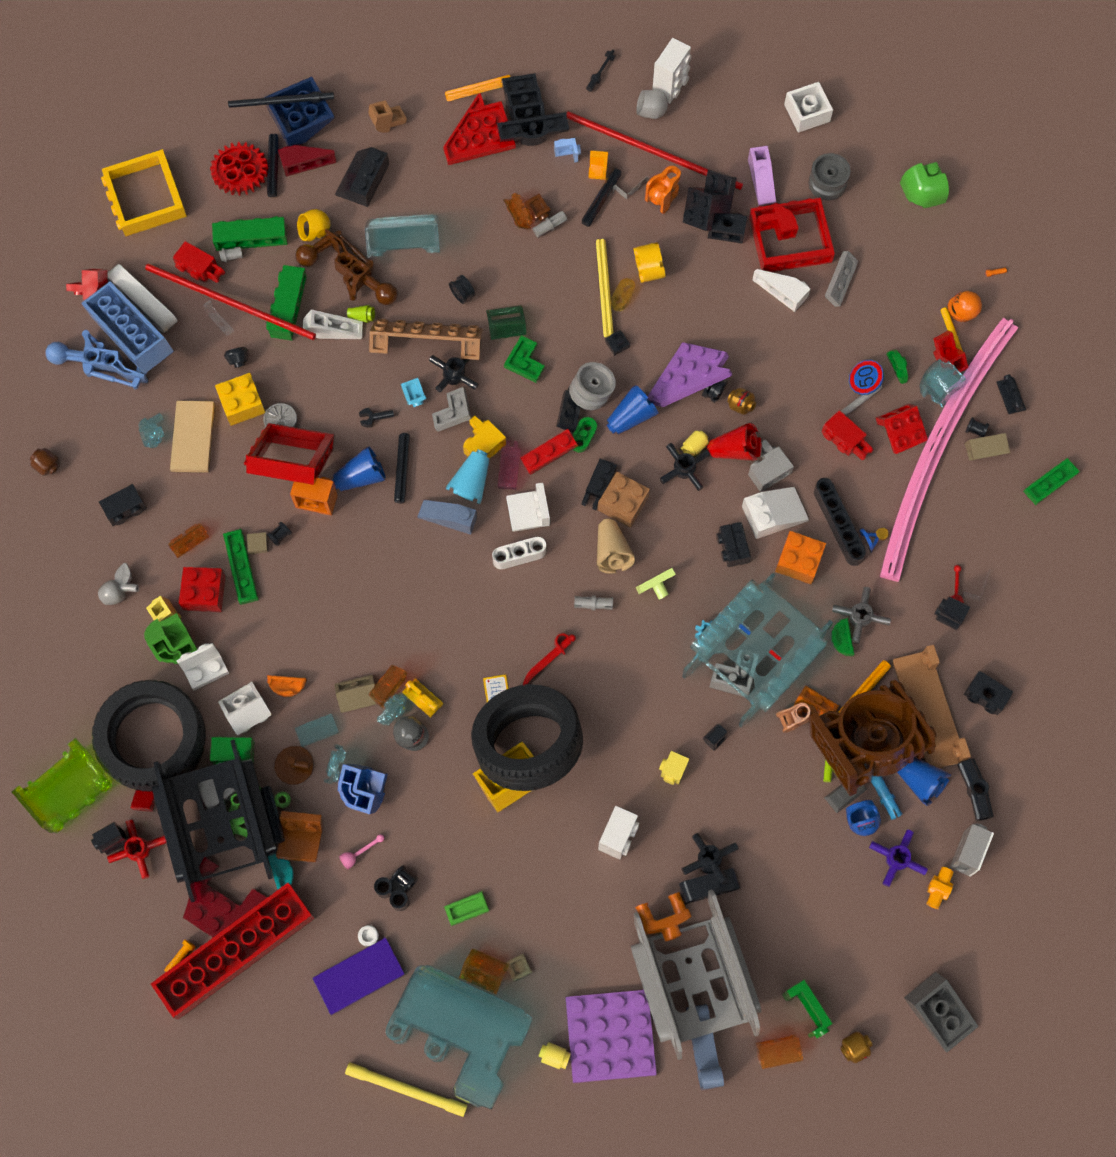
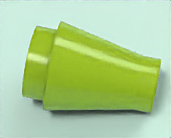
(362, 313)

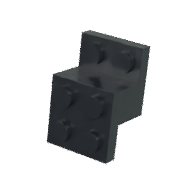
(707, 200)

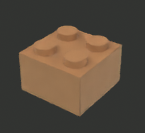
(623, 499)

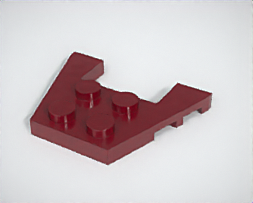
(213, 910)

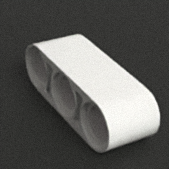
(514, 560)

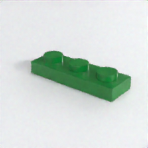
(1051, 481)

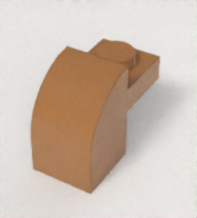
(386, 117)

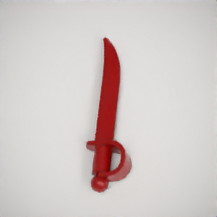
(550, 656)

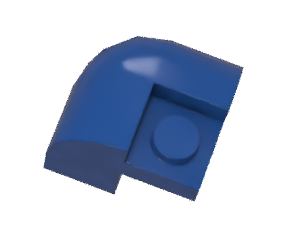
(361, 787)

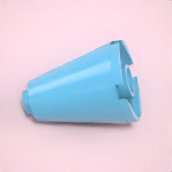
(471, 477)

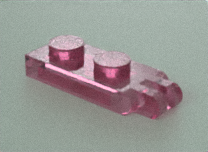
(509, 466)

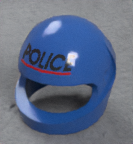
(863, 818)

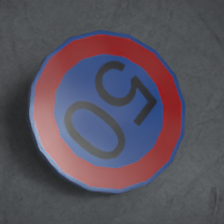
(866, 377)

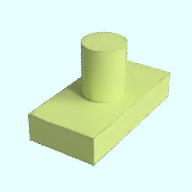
(657, 584)

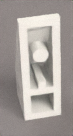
(784, 288)
(332, 326)

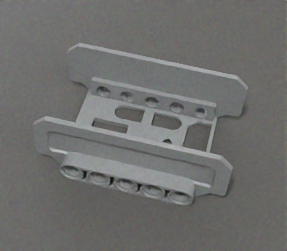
(737, 1009)

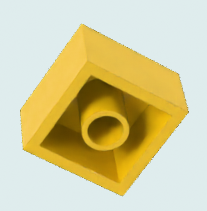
(240, 399)

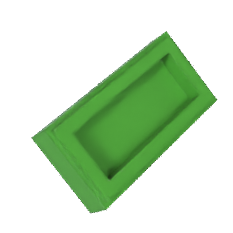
(466, 908)

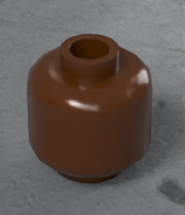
(44, 461)

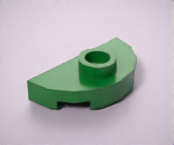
(899, 365)
(842, 638)

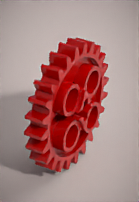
(239, 168)

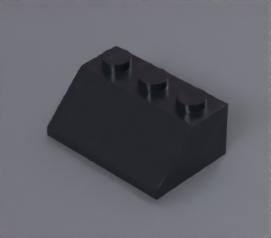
(363, 176)

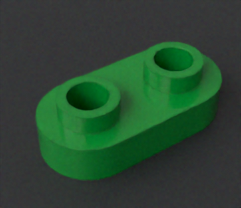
(584, 436)

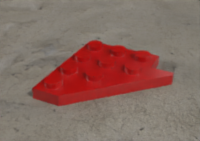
(477, 133)

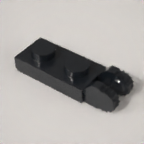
(599, 482)

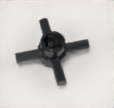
(453, 372)
(685, 459)
(704, 860)

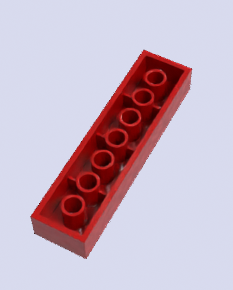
(232, 951)

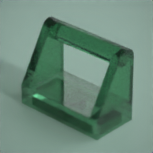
(508, 326)

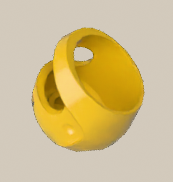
(317, 221)

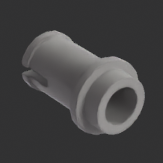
(229, 254)

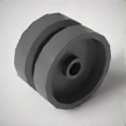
(829, 176)

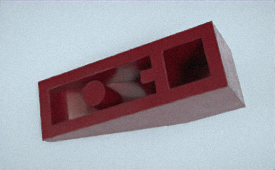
(303, 158)

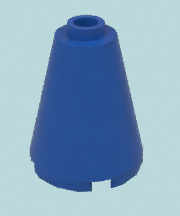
(631, 411)
(359, 471)
(924, 779)

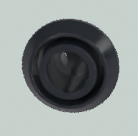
(237, 356)

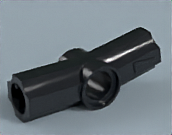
(980, 802)

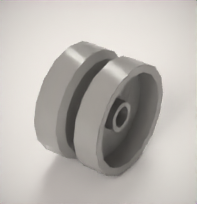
(592, 386)

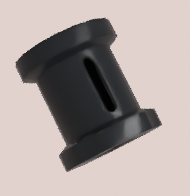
(977, 427)
(279, 533)

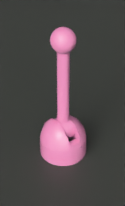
(349, 859)

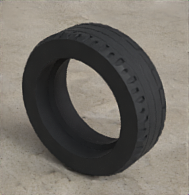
(124, 702)
(536, 771)

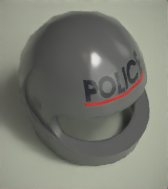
(409, 733)

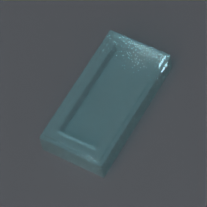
(316, 730)

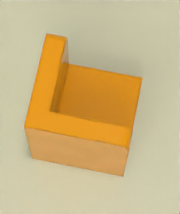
(598, 165)

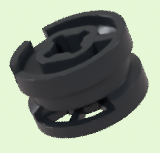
(462, 289)
(715, 390)

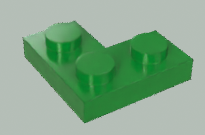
(520, 360)

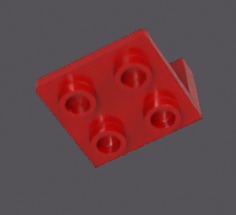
(903, 427)

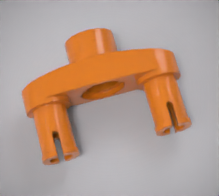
(669, 925)

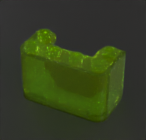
(64, 788)

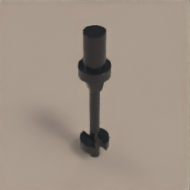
(595, 78)

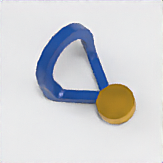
(881, 534)

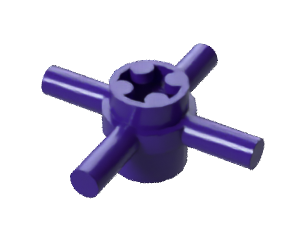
(895, 866)

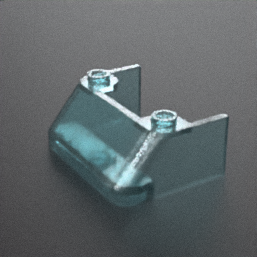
(402, 233)

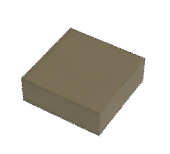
(257, 543)
(519, 967)

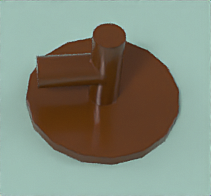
(294, 765)

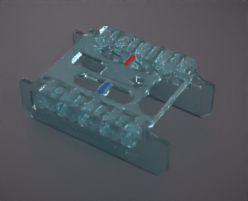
(768, 689)

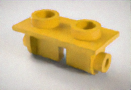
(422, 697)

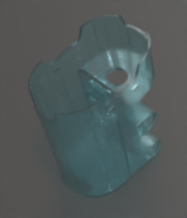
(461, 1019)

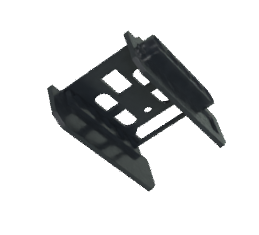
(176, 790)

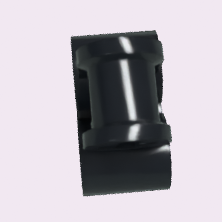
(397, 887)

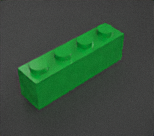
(249, 233)
(287, 300)

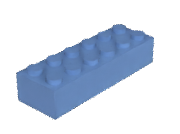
(127, 327)

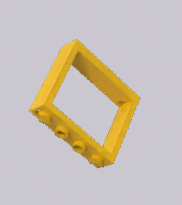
(152, 219)

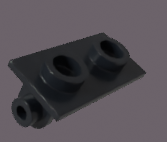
(1011, 395)

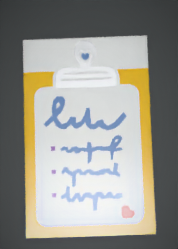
(494, 685)

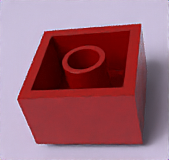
(202, 589)

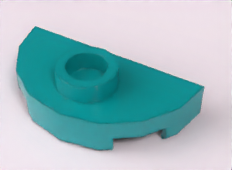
(281, 871)

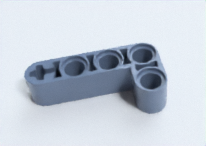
(705, 1055)

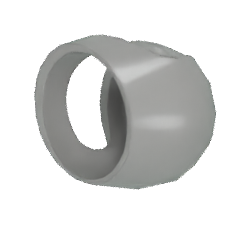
(654, 104)

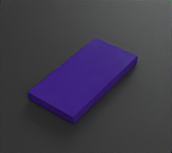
(358, 976)

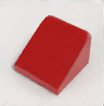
(143, 801)

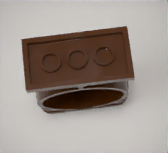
(871, 757)

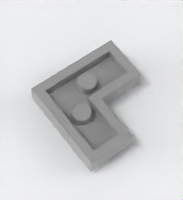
(456, 412)

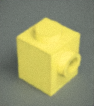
(673, 768)

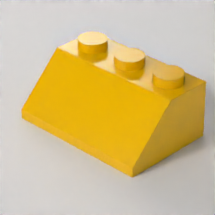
(497, 795)

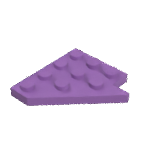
(689, 372)

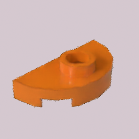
(286, 686)

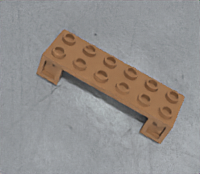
(469, 336)
(922, 683)

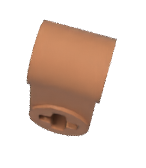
(792, 717)

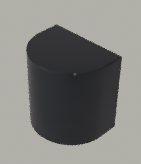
(715, 737)

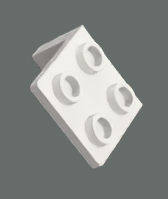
(528, 509)
(203, 666)

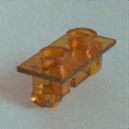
(522, 218)
(193, 537)

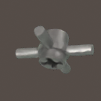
(862, 607)

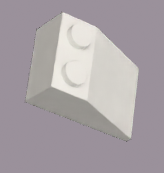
(774, 511)

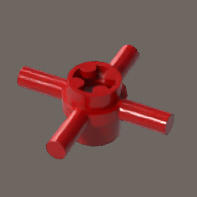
(129, 847)

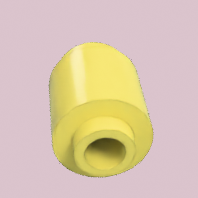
(695, 443)
(554, 1056)

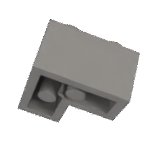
(736, 675)

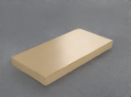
(192, 436)

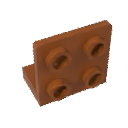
(301, 836)

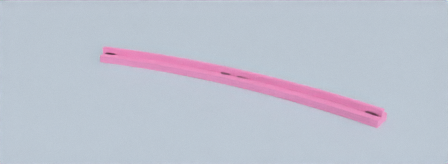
(928, 460)

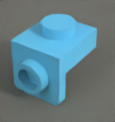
(413, 392)

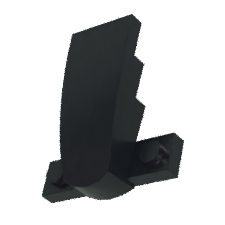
(528, 113)

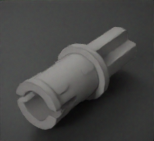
(549, 224)

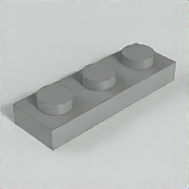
(841, 278)

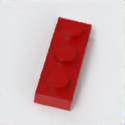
(549, 451)

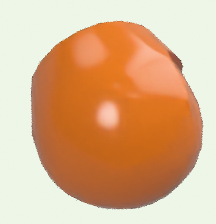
(966, 305)

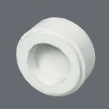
(368, 935)

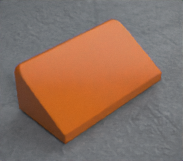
(820, 702)

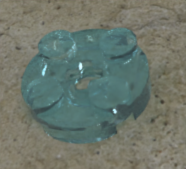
(332, 768)

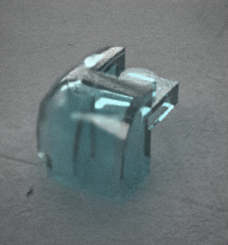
(941, 382)

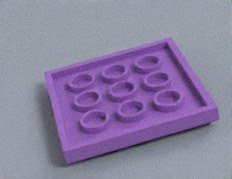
(610, 1036)

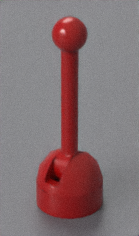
(957, 569)

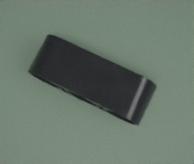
(698, 888)

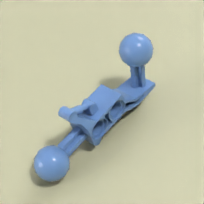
(59, 353)

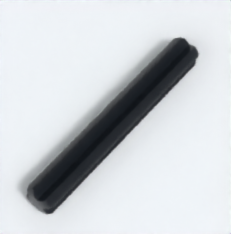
(272, 174)
(601, 197)
(402, 468)

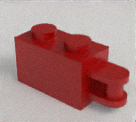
(197, 263)
(846, 436)

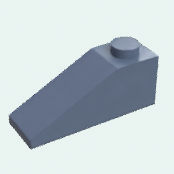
(449, 515)

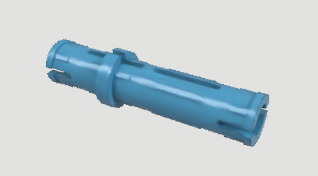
(886, 797)

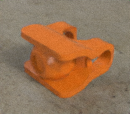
(660, 188)

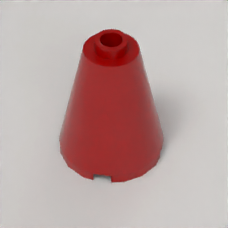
(737, 444)

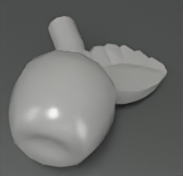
(114, 590)

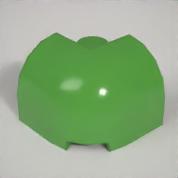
(925, 185)
(169, 639)

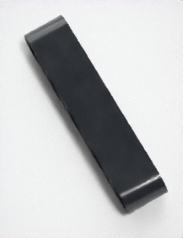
(839, 530)

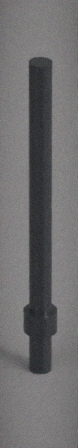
(316, 97)

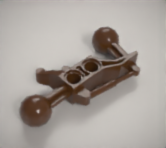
(308, 254)

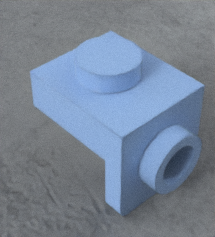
(567, 147)

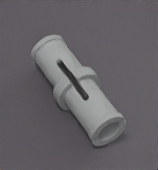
(593, 602)

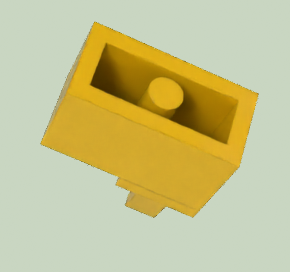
(486, 438)

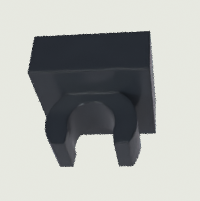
(617, 342)

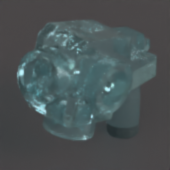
(150, 432)
(394, 708)

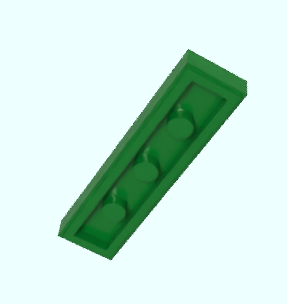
(240, 567)

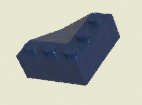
(301, 119)

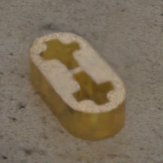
(626, 296)

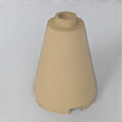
(612, 548)

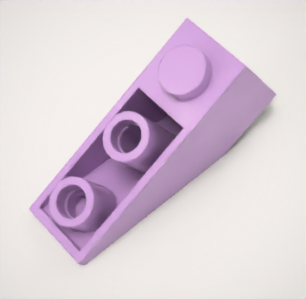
(762, 175)

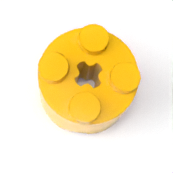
(649, 262)

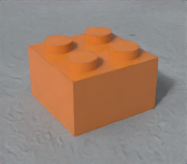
(317, 497)
(800, 557)

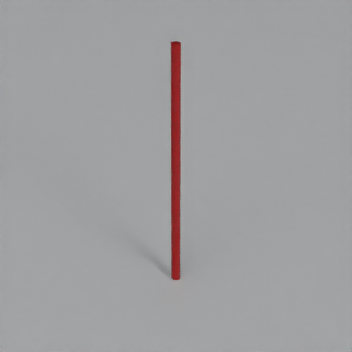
(641, 145)
(232, 302)

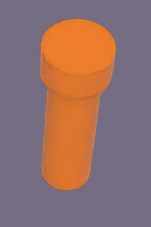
(989, 273)

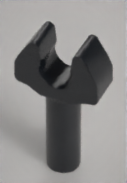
(373, 416)

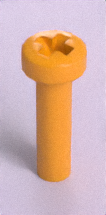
(187, 946)

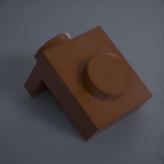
(538, 208)

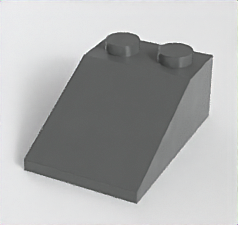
(941, 1011)

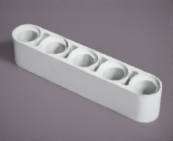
(141, 298)

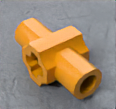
(940, 887)

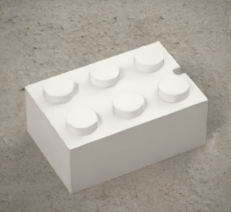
(672, 69)

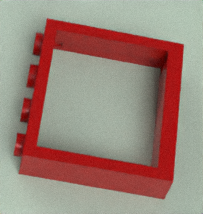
(801, 259)
(285, 470)

